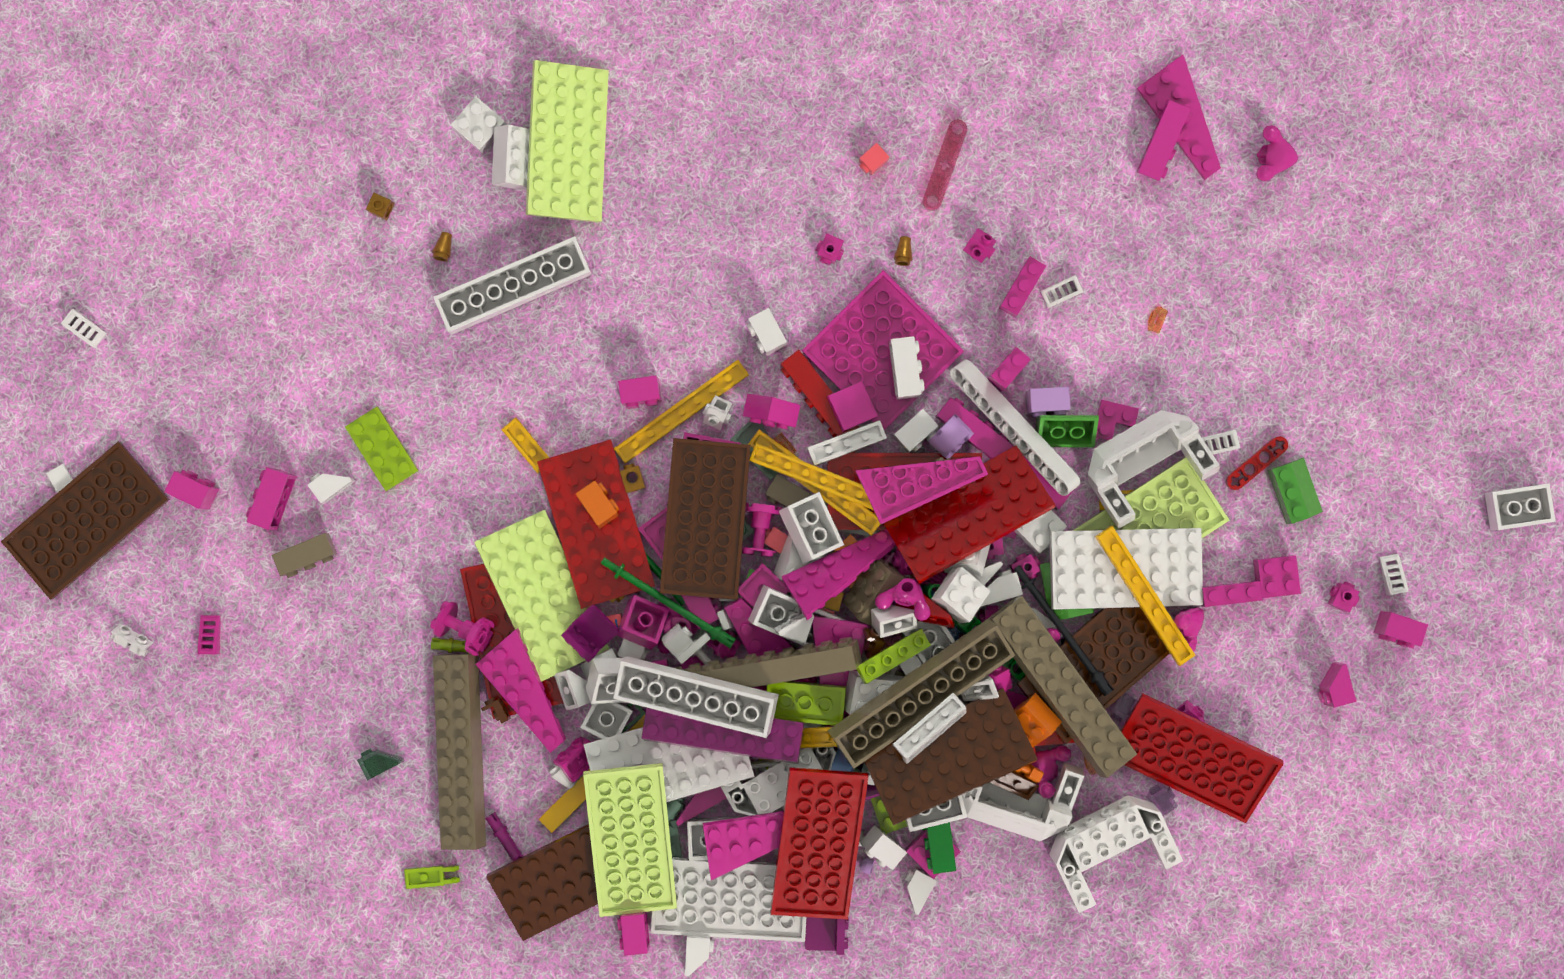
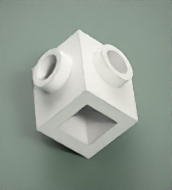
(715, 416)

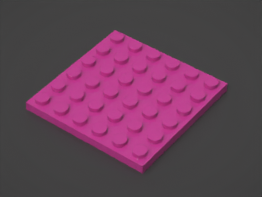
(857, 345)

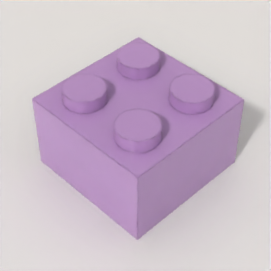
(1048, 400)

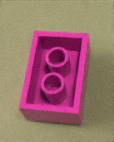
(270, 498)

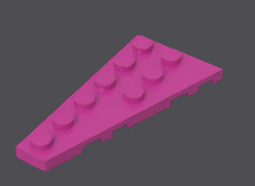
(1176, 85)
(518, 682)

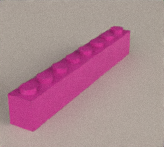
(989, 441)

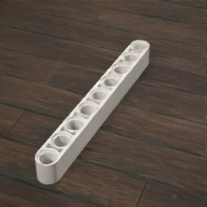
(1015, 427)

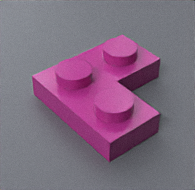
(1113, 413)

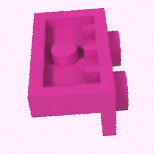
(573, 759)

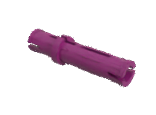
(502, 834)

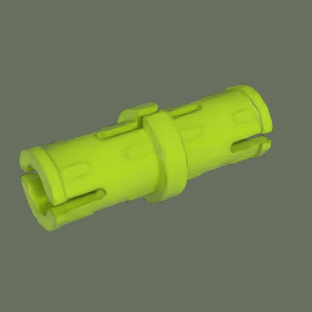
(448, 645)

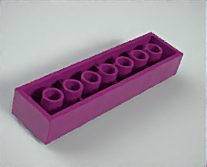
(780, 745)

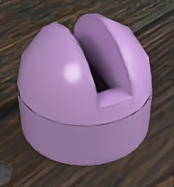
(866, 865)

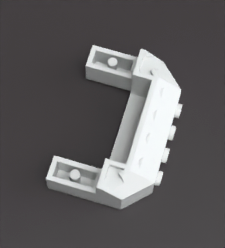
(1140, 449)
(768, 790)
(1033, 818)
(1106, 835)

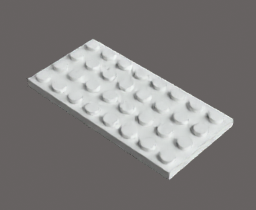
(1087, 579)
(684, 768)
(727, 906)

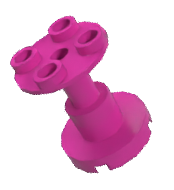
(760, 521)
(476, 634)

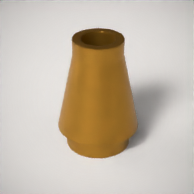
(442, 249)
(903, 254)

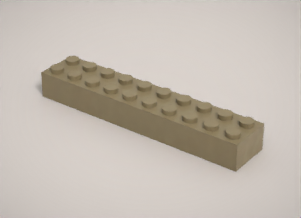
(785, 665)
(1063, 688)
(920, 692)
(459, 752)

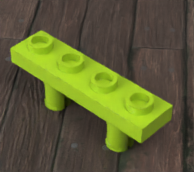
(893, 656)

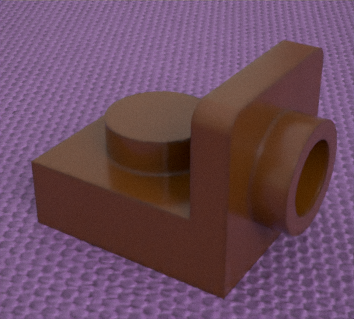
(874, 642)
(500, 711)

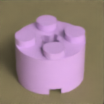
(951, 437)

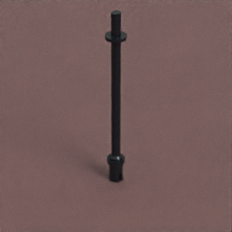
(1096, 675)

